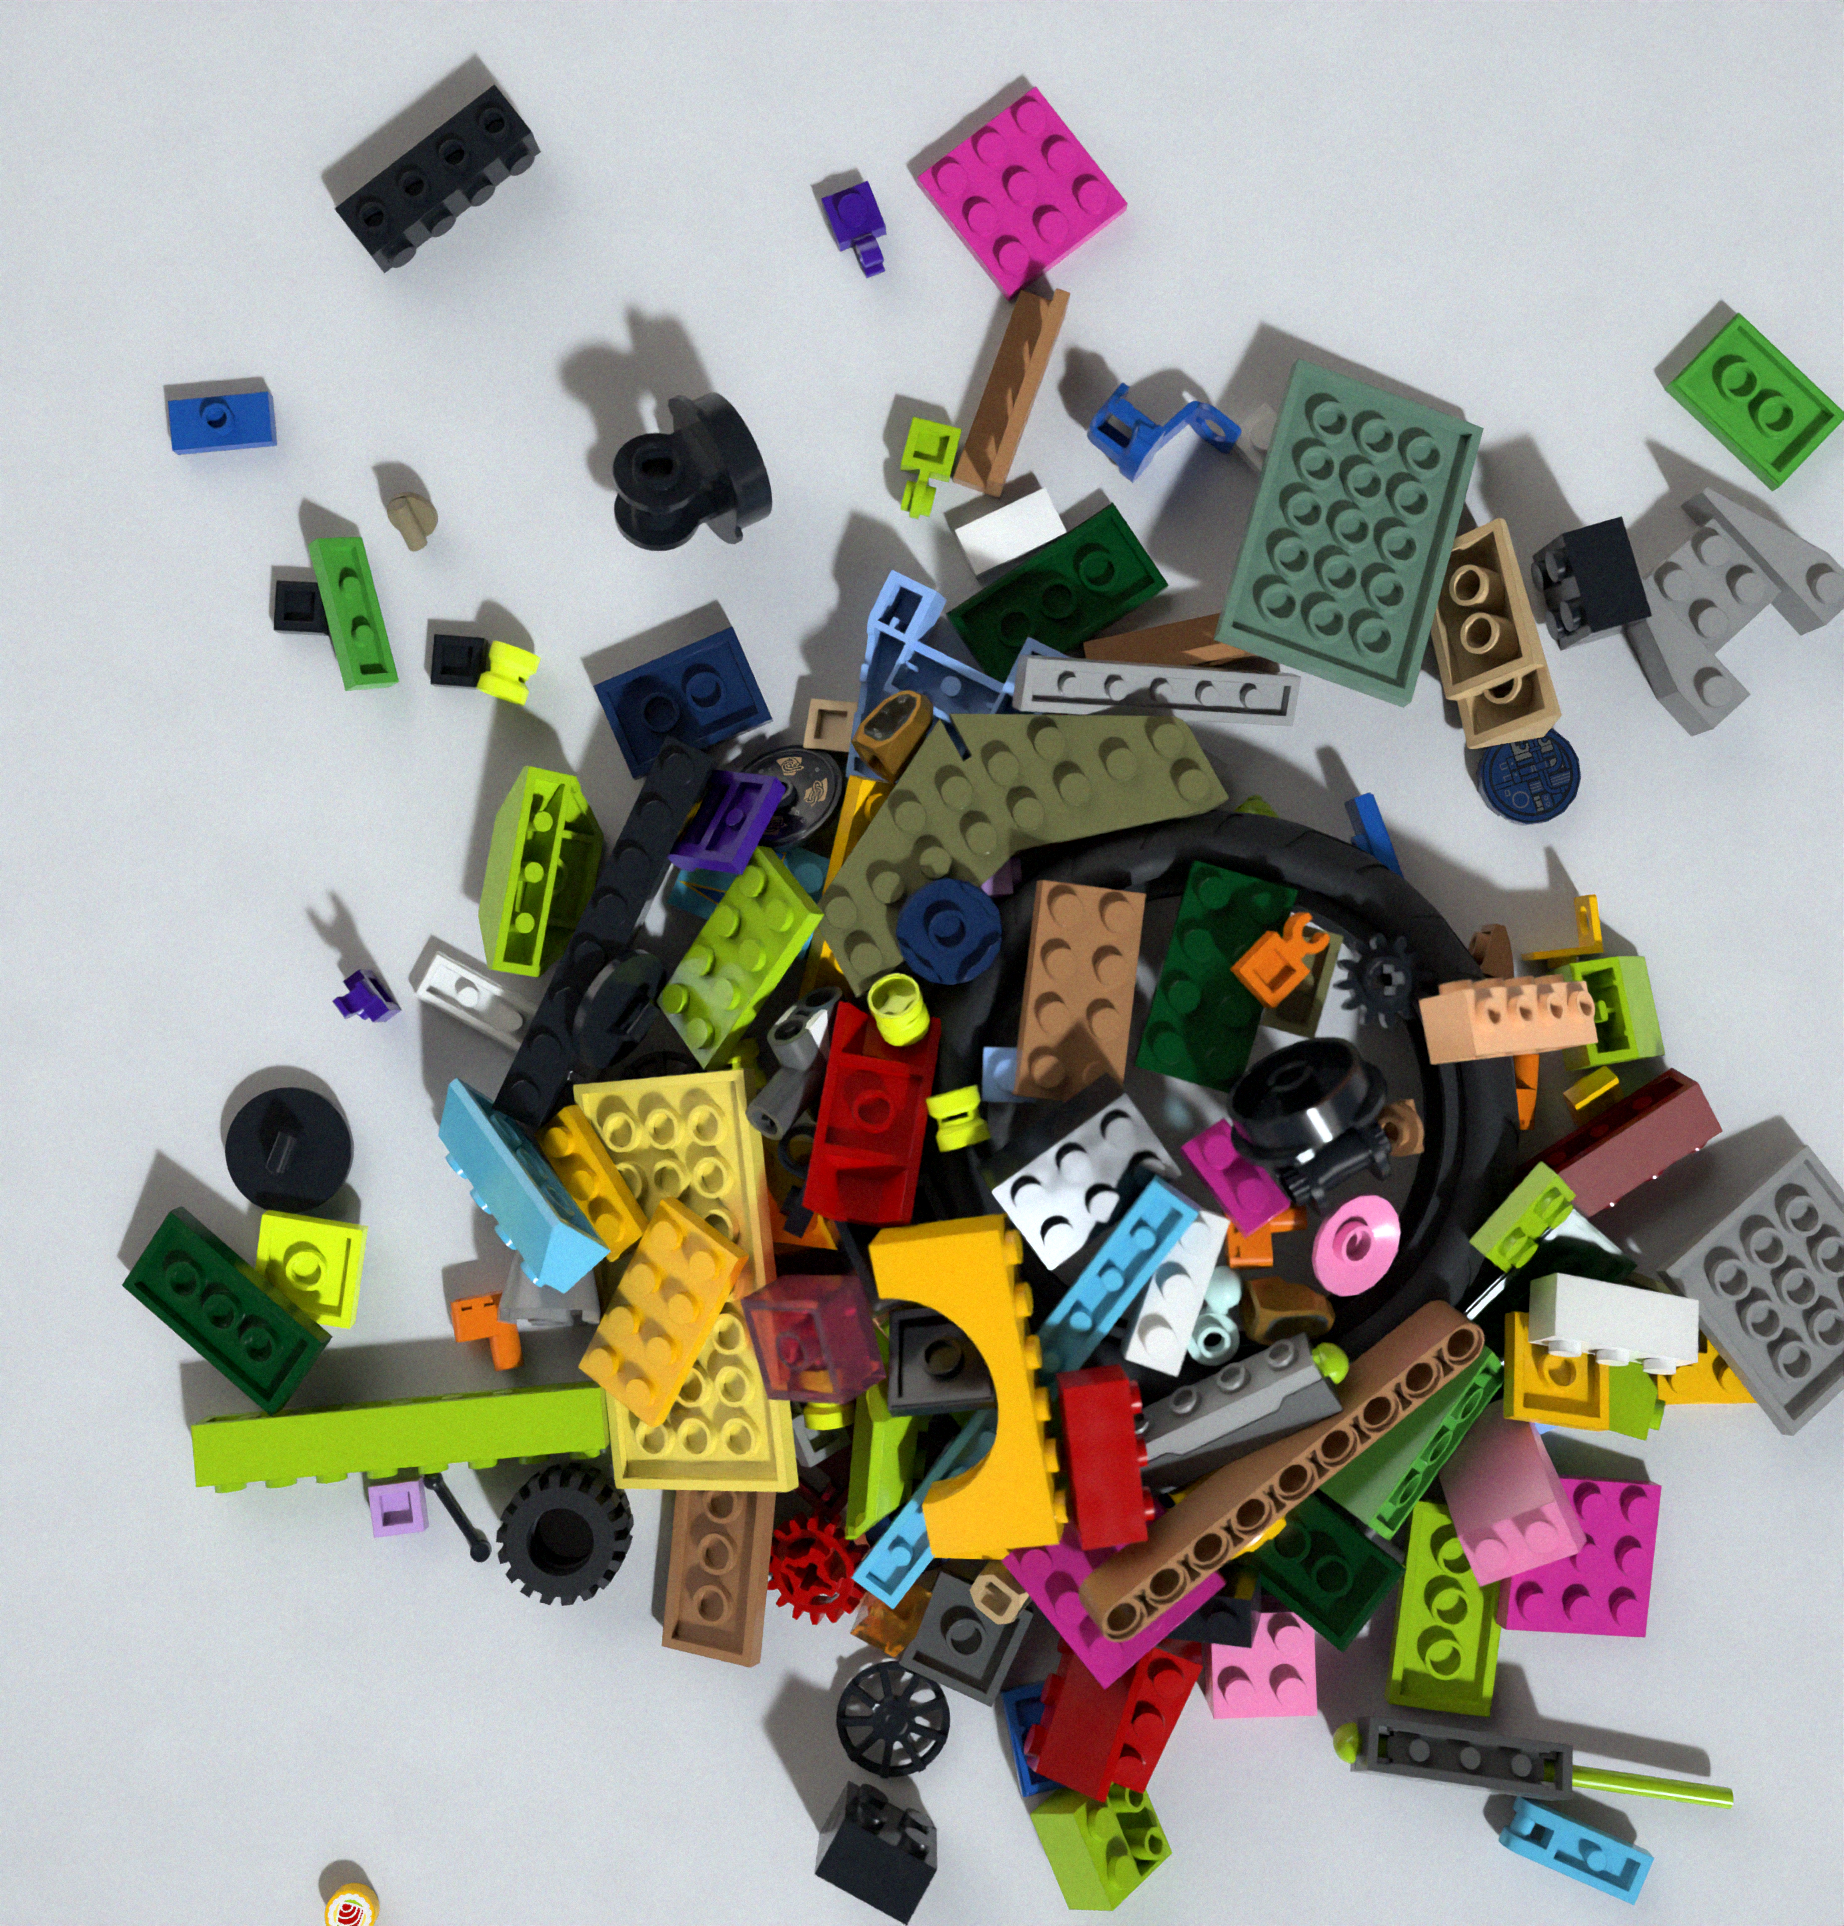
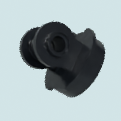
(691, 477)
(1311, 1118)

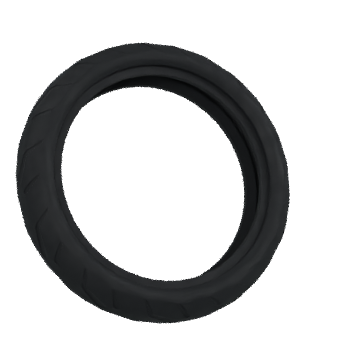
(1348, 892)

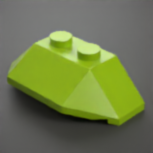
(538, 872)
(882, 1456)

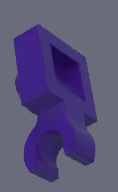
(857, 224)
(366, 998)

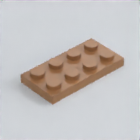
(1077, 988)
(719, 1574)

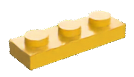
(593, 1180)

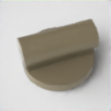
(413, 517)

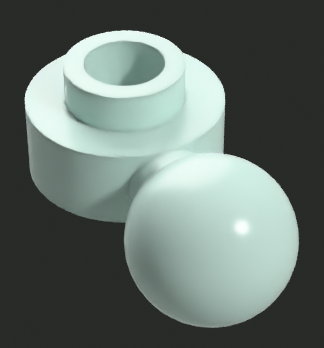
(1221, 1294)

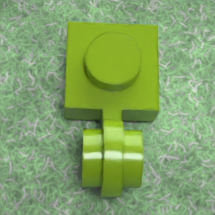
(929, 454)

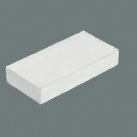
(1010, 532)

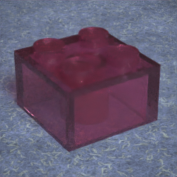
(813, 1338)

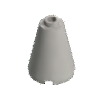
(545, 1304)

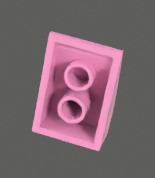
(1508, 1499)

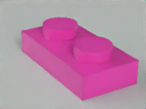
(1239, 1188)

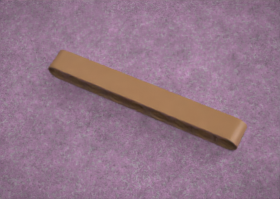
(1268, 1483)

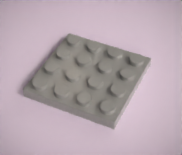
(1774, 1288)

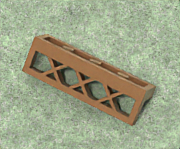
(1011, 392)
(1175, 643)

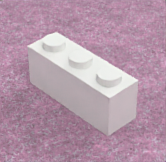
(1173, 1297)
(1613, 1323)

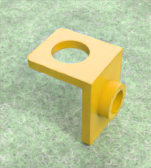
(1589, 939)

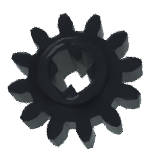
(1396, 996)

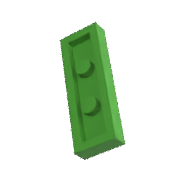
(353, 613)

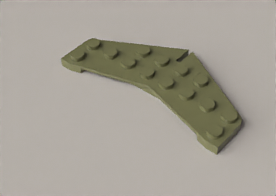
(1020, 790)

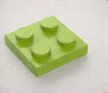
(1516, 1225)

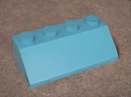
(519, 1190)

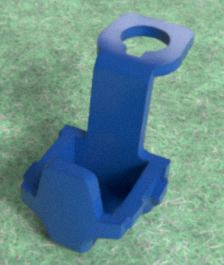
(1147, 437)

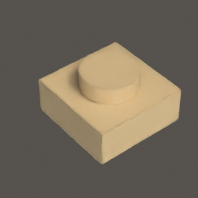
(830, 726)

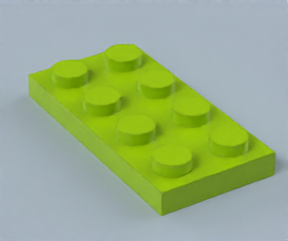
(738, 958)
(1442, 1622)

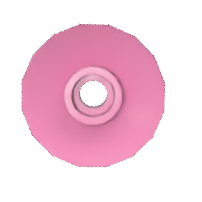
(1356, 1244)

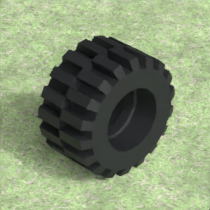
(541, 1567)

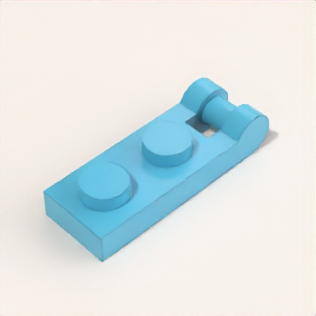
(1577, 1850)

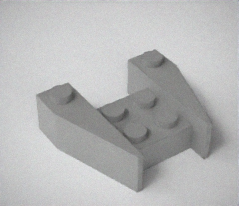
(1712, 591)

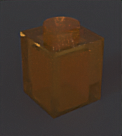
(888, 1627)

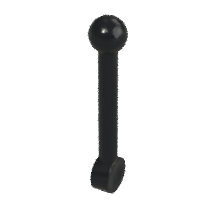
(480, 1549)

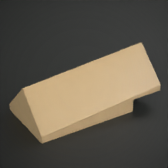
(1491, 643)

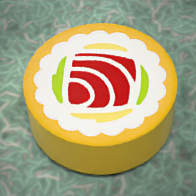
(352, 1906)

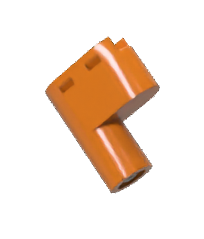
(1526, 1079)
(1256, 1249)
(477, 1318)

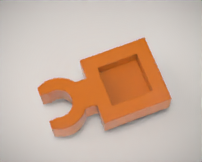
(1275, 963)

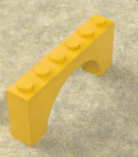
(974, 1280)

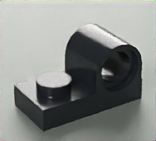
(798, 1216)

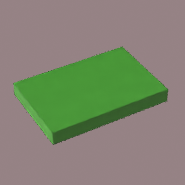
(1755, 402)

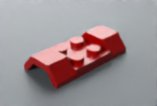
(870, 1123)

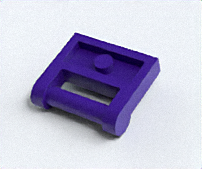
(728, 822)

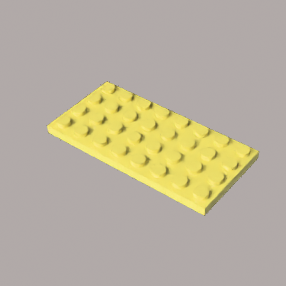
(696, 1144)

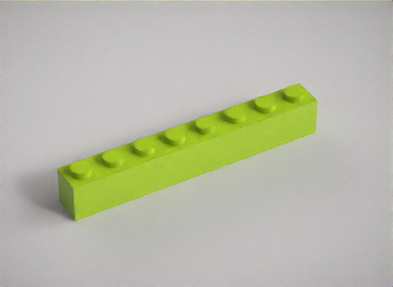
(400, 1434)

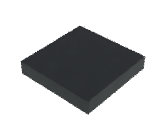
(934, 1366)

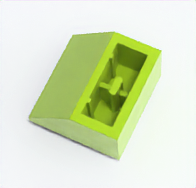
(1623, 1012)
(1100, 1847)

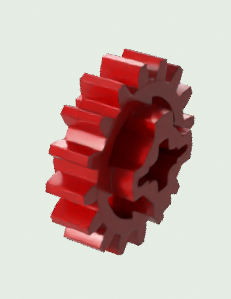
(796, 1571)

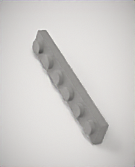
(1154, 690)

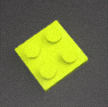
(314, 1264)

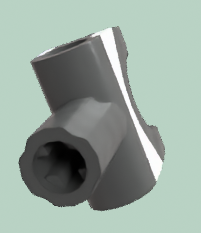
(803, 1049)

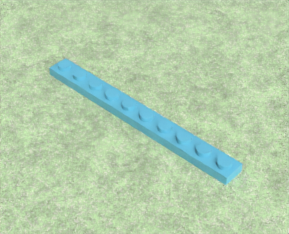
(1067, 1340)

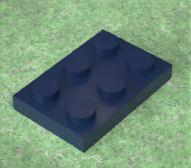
(692, 694)

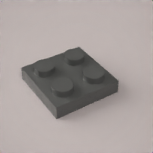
(962, 1644)

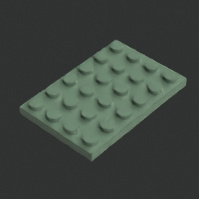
(1349, 534)

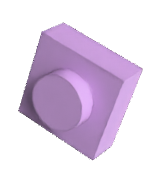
(398, 1507)

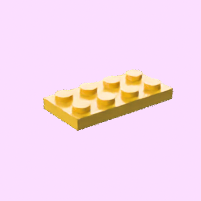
(663, 1311)

